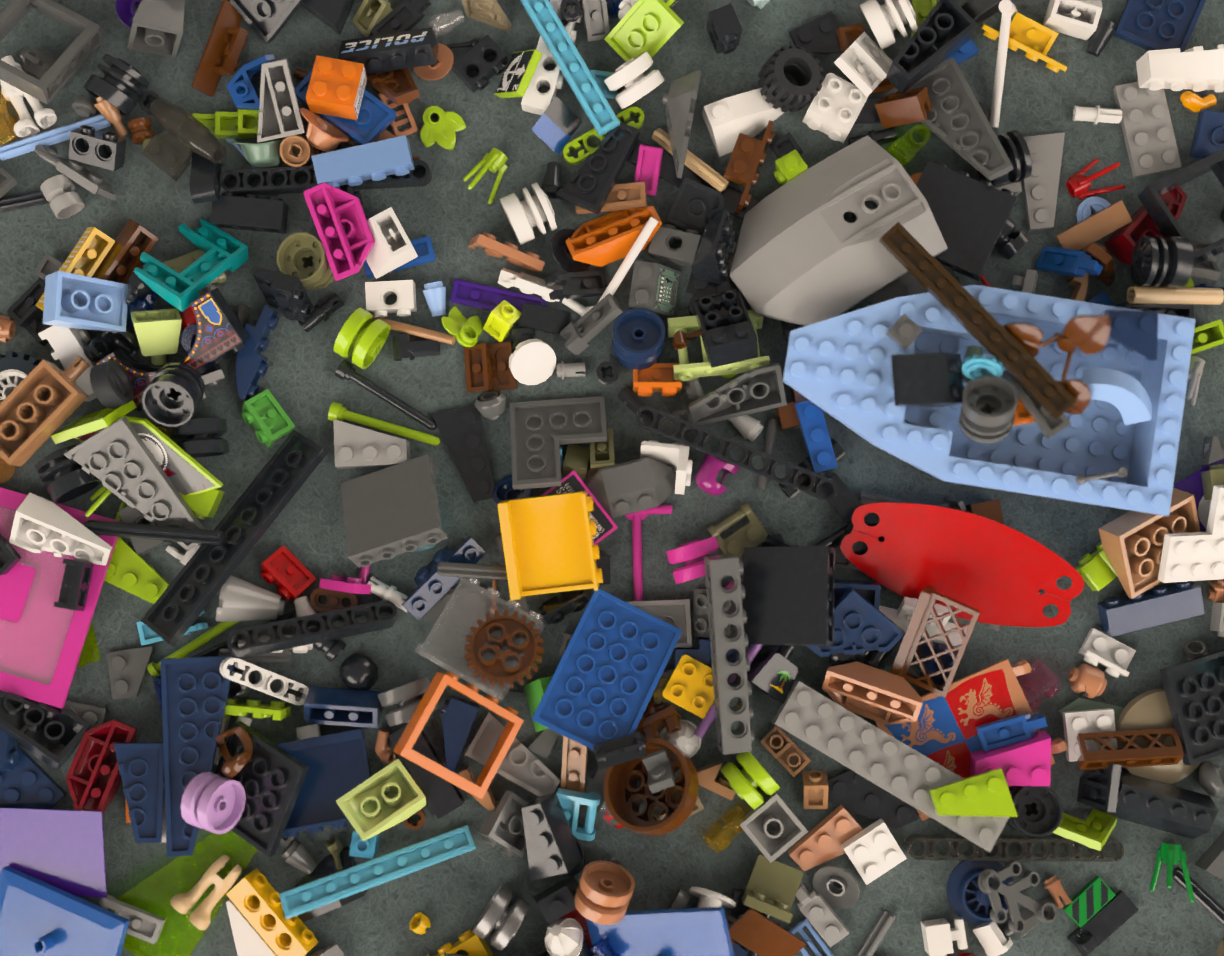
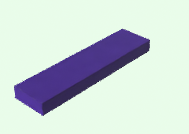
(489, 297)

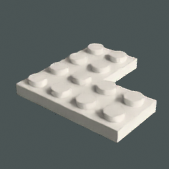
(1196, 554)

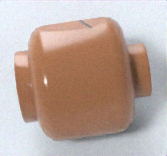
(1087, 680)

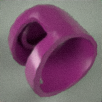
(708, 472)

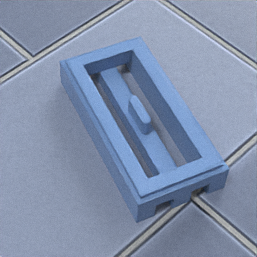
(798, 927)

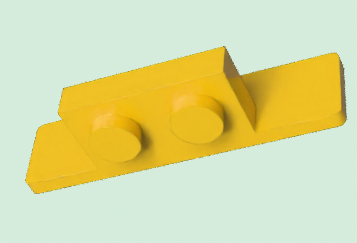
(1030, 37)

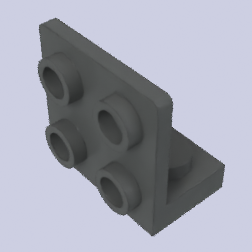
(700, 622)

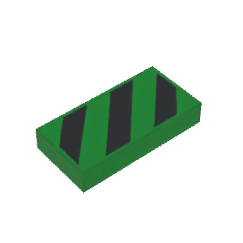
(1089, 901)

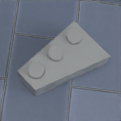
(367, 448)

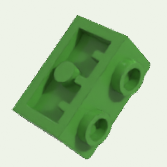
(266, 418)

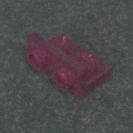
(1038, 684)

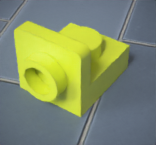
(501, 320)

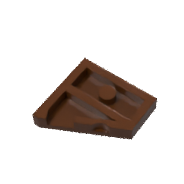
(1101, 255)

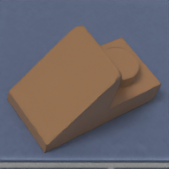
(707, 779)

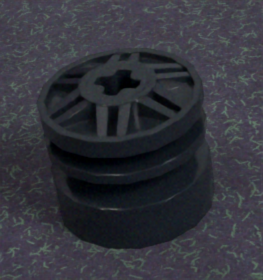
(117, 84)
(1019, 156)
(1162, 261)
(173, 394)
(68, 476)
(1045, 813)

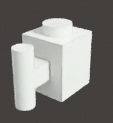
(939, 936)

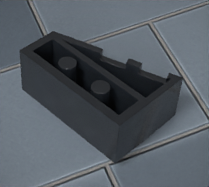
(548, 838)

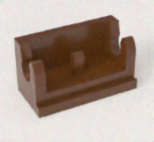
(904, 108)

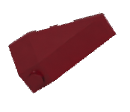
(1124, 239)

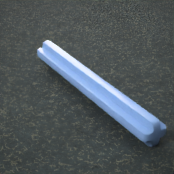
(49, 137)

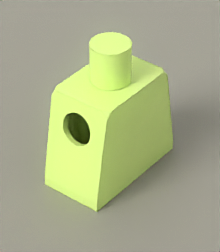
(157, 333)

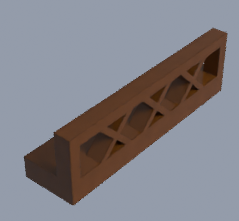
(1129, 757)

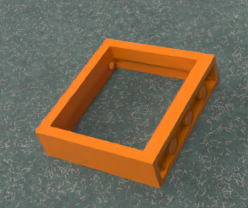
(421, 715)

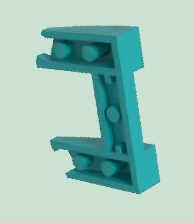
(183, 288)

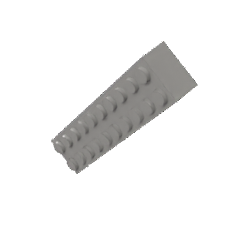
(878, 759)

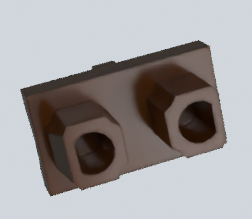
(658, 717)

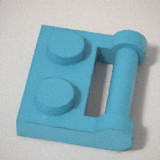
(570, 804)

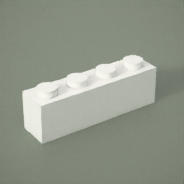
(1182, 70)

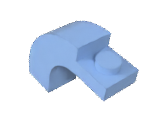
(1120, 391)

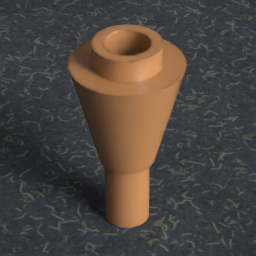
(112, 114)

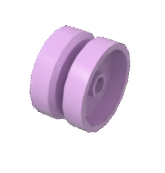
(213, 802)

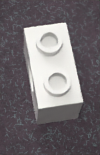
(378, 292)

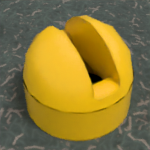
(421, 926)

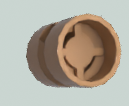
(296, 150)

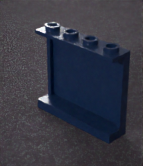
(335, 767)

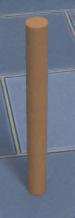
(419, 331)

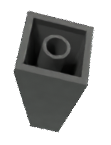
(157, 27)

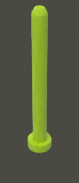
(155, 668)

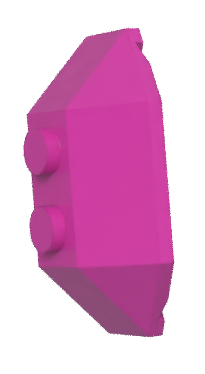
(340, 228)

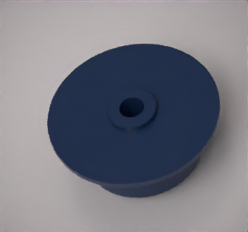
(965, 894)

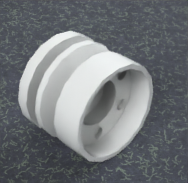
(888, 18)
(529, 213)

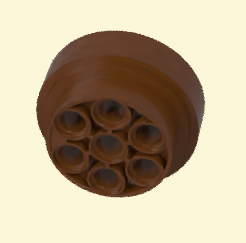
(624, 797)

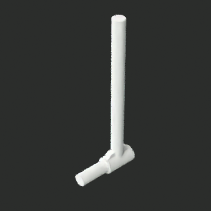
(1008, 10)
(622, 271)

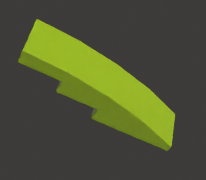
(231, 124)

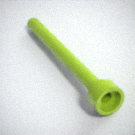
(340, 413)

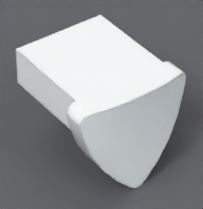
(992, 939)

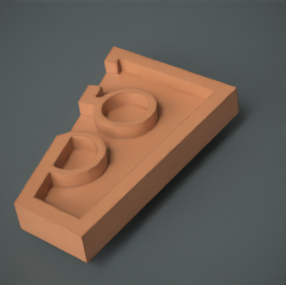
(496, 249)
(825, 839)

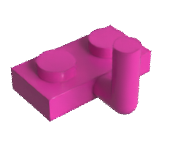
(352, 585)

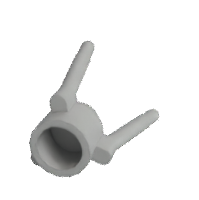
(1195, 373)

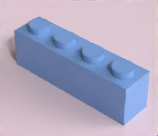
(364, 162)

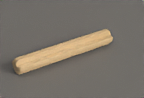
(693, 162)

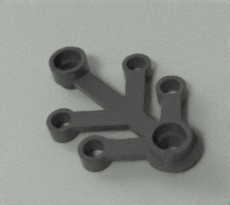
(1043, 910)

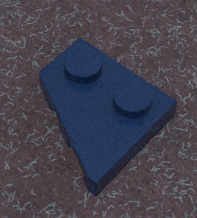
(1135, 331)

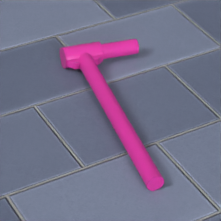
(636, 518)

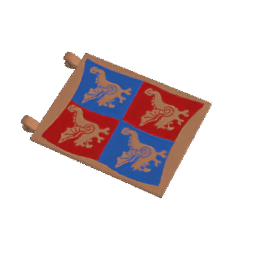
(947, 725)

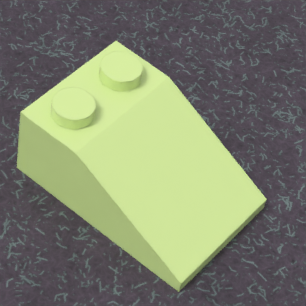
(382, 801)

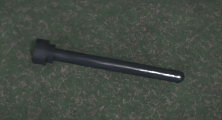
(346, 371)

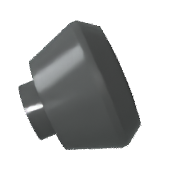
(491, 404)

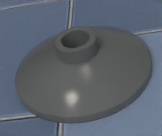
(836, 895)

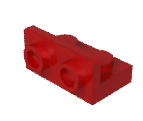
(286, 574)

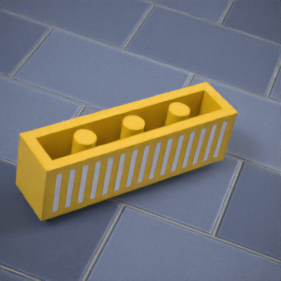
(85, 255)

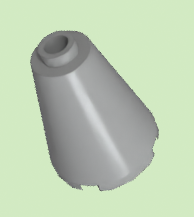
(247, 602)

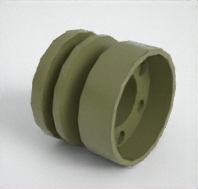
(295, 258)

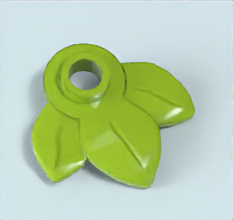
(442, 131)
(463, 329)

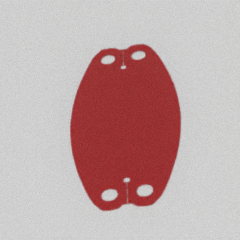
(963, 559)

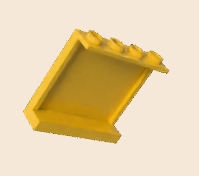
(549, 544)

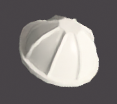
(684, 739)
(564, 937)

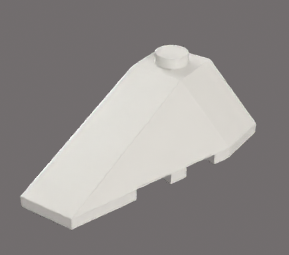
(47, 527)

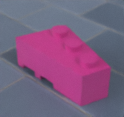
(1022, 762)

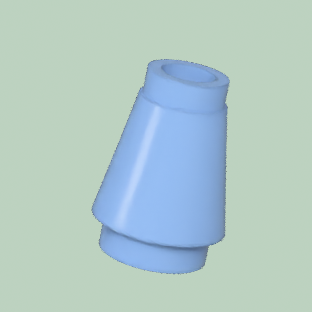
(436, 298)

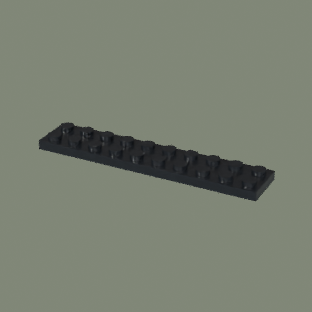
(242, 529)

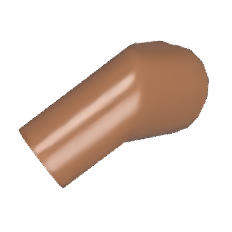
(382, 747)

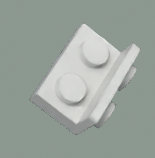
(1108, 652)

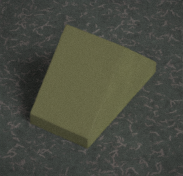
(370, 14)
(576, 460)

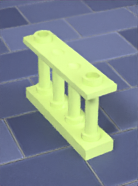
(689, 371)

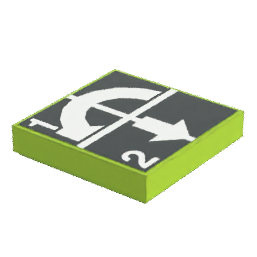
(518, 74)

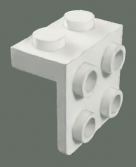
(835, 108)
(673, 455)

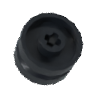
(200, 435)

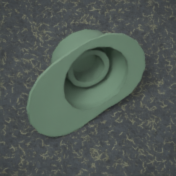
(261, 154)

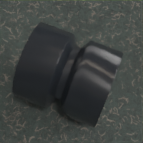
(1011, 240)

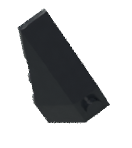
(41, 729)

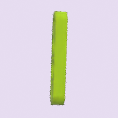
(584, 138)

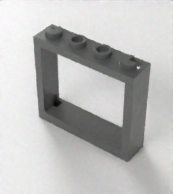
(66, 64)

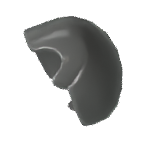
(1211, 779)

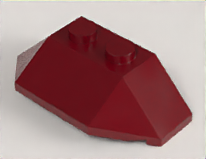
(95, 769)

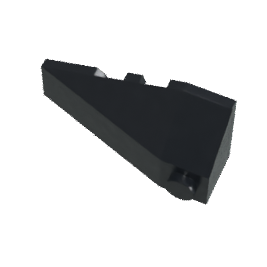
(323, 869)

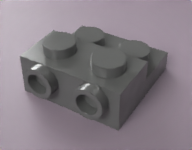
(506, 826)

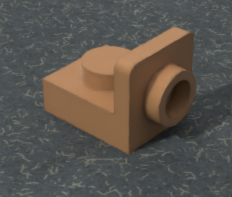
(815, 789)

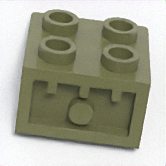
(772, 888)

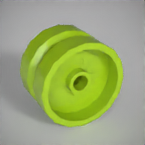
(361, 338)
(748, 779)

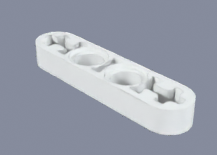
(266, 678)

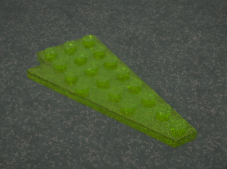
(179, 876)

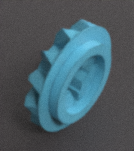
(976, 366)

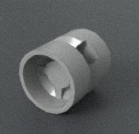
(61, 194)

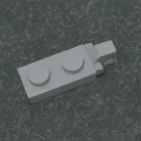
(821, 916)

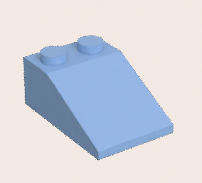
(84, 302)

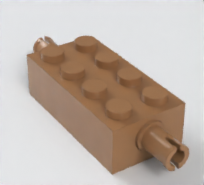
(39, 408)

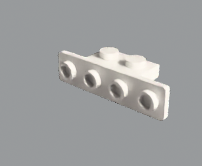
(905, 611)

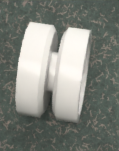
(635, 82)

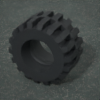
(779, 89)

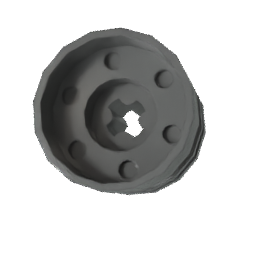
(988, 409)

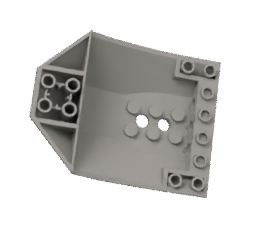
(810, 264)

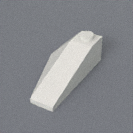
(738, 114)

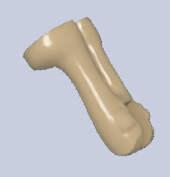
(202, 914)

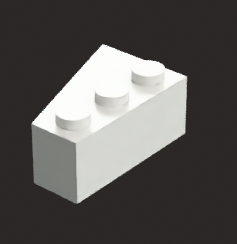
(67, 345)

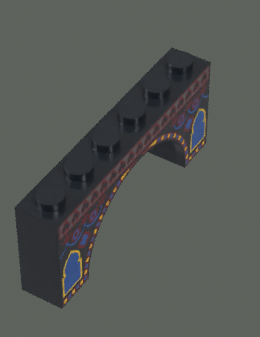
(216, 334)

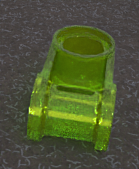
(906, 148)

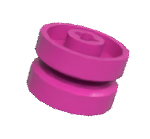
(693, 555)

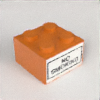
(336, 87)

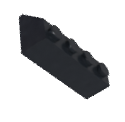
(1164, 806)

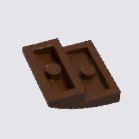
(489, 367)

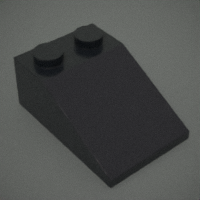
(927, 379)

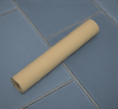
(1183, 295)

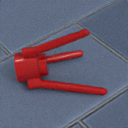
(1079, 185)

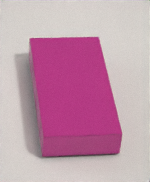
(649, 167)

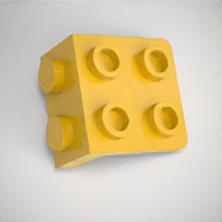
(691, 686)

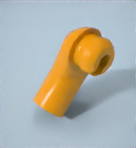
(1195, 103)

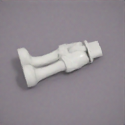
(26, 125)

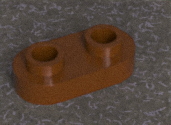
(334, 600)

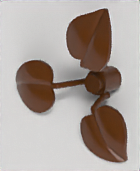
(1085, 331)

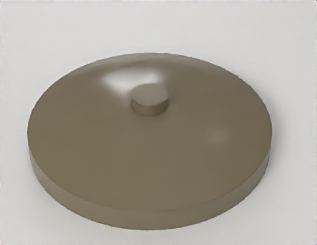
(1151, 711)

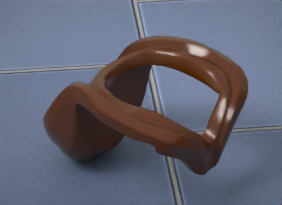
(236, 763)

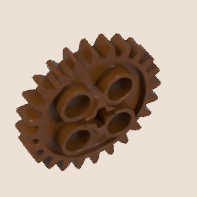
(496, 669)

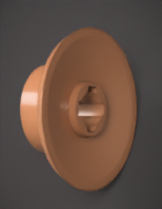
(442, 68)

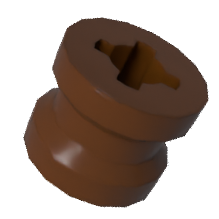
(140, 129)

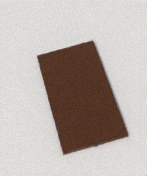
(764, 935)

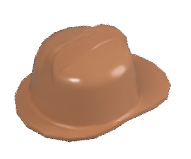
(322, 133)

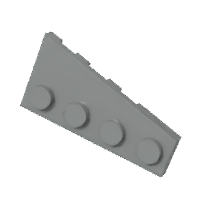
(1042, 185)

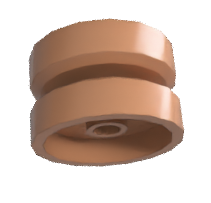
(604, 892)

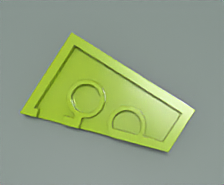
(134, 574)
(258, 710)
(975, 796)

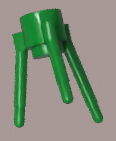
(1171, 855)

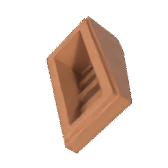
(394, 125)

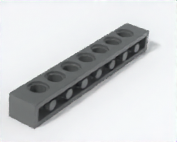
(740, 739)

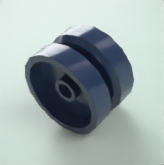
(638, 338)

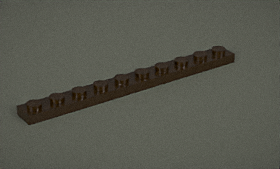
(977, 321)

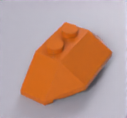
(610, 236)

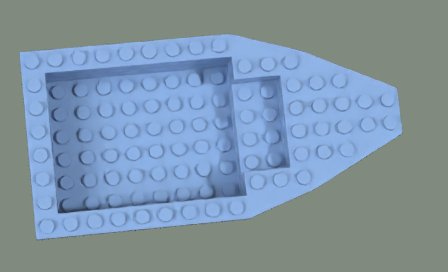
(848, 374)

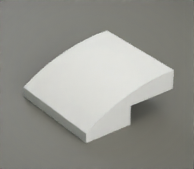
(864, 64)

